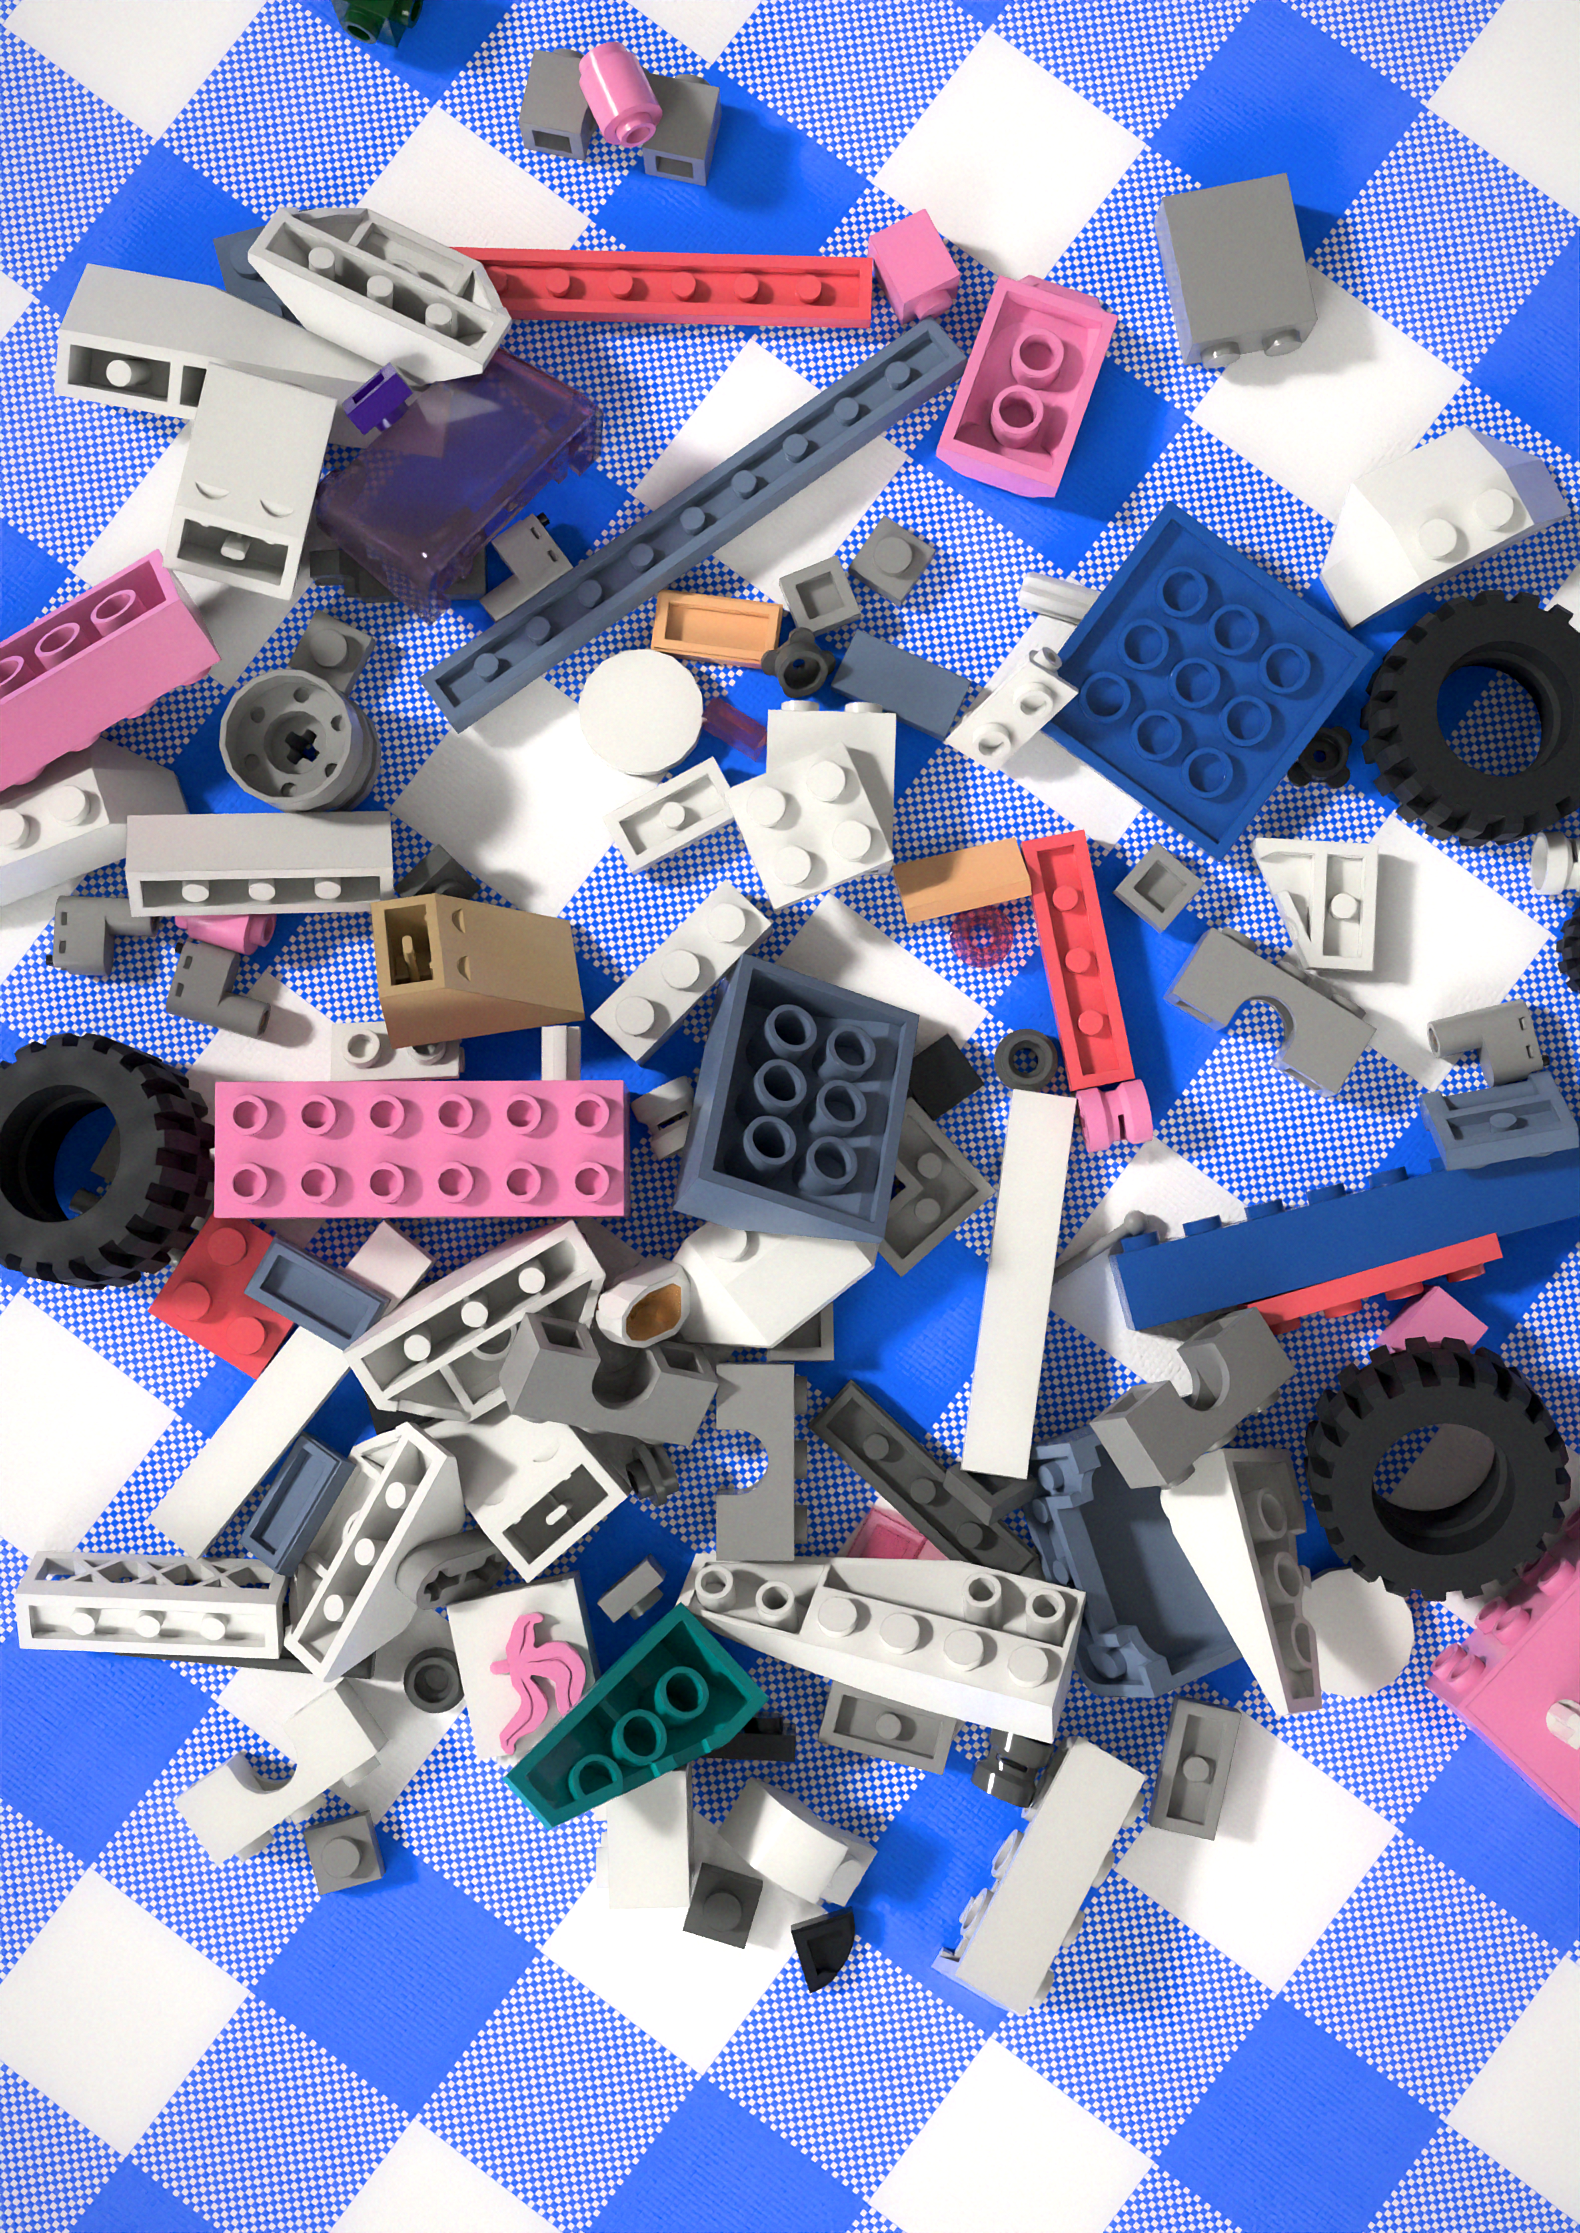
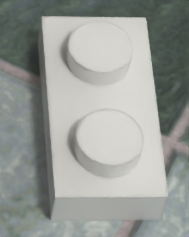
(670, 816)

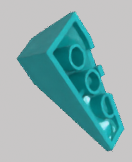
(644, 1717)

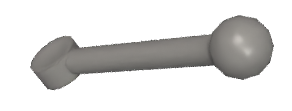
(1134, 1223)

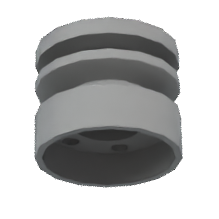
(272, 725)

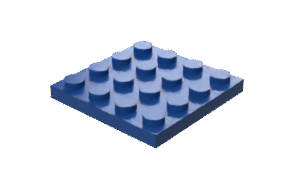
(1199, 681)

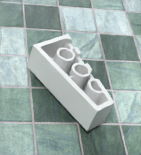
(1044, 1877)

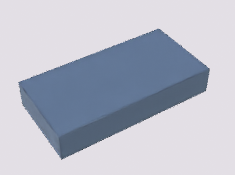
(902, 683)
(315, 1294)
(296, 1504)

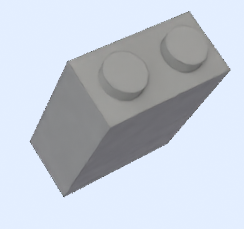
(1235, 271)

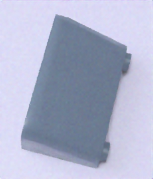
(1144, 1607)

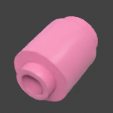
(619, 95)
(233, 932)

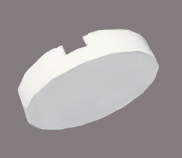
(641, 712)
(1359, 1631)

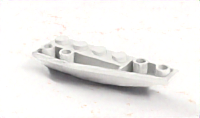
(150, 340)
(906, 1630)

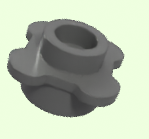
(801, 679)

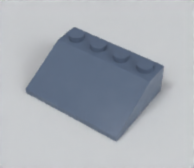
(797, 1107)

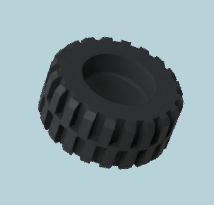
(1405, 733)
(158, 1174)
(1451, 1545)

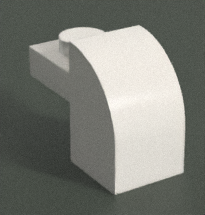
(794, 1846)

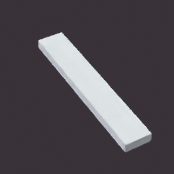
(1018, 1285)
(279, 1405)

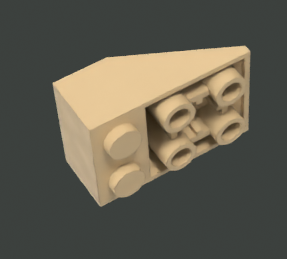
(470, 969)

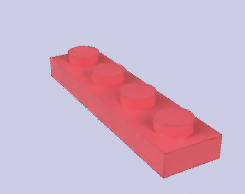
(1077, 961)
(1395, 1279)

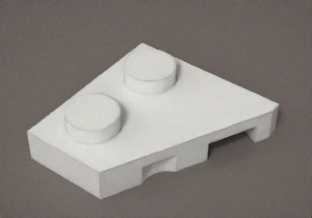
(1324, 899)

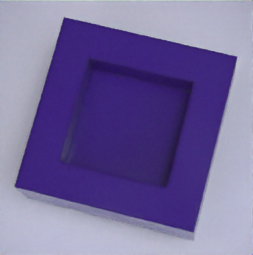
(378, 401)

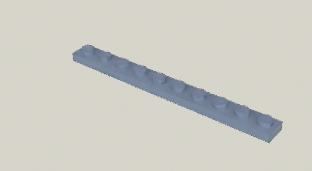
(694, 524)

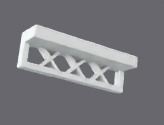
(151, 1611)

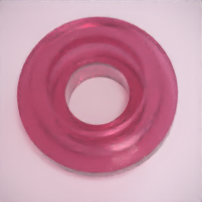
(1001, 933)

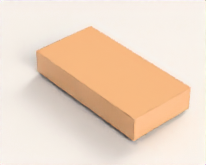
(715, 628)
(962, 880)

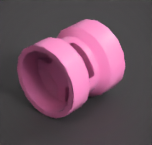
(1114, 1115)

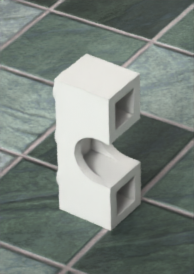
(681, 972)
(237, 1806)

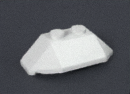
(383, 291)
(1433, 520)
(77, 816)
(763, 1284)
(450, 1340)
(345, 1585)

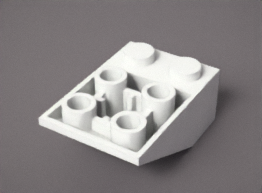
(249, 482)
(530, 1483)

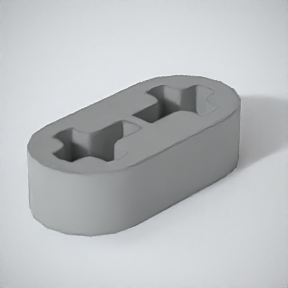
(450, 1569)

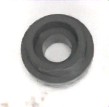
(1040, 1046)
(652, 1474)
(421, 1693)

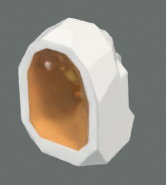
(644, 1303)

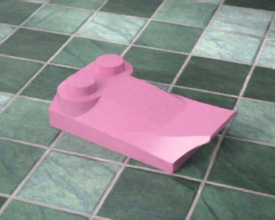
(1026, 386)

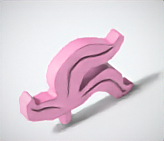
(551, 1660)

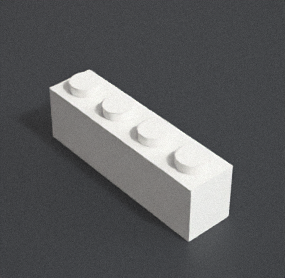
(258, 863)

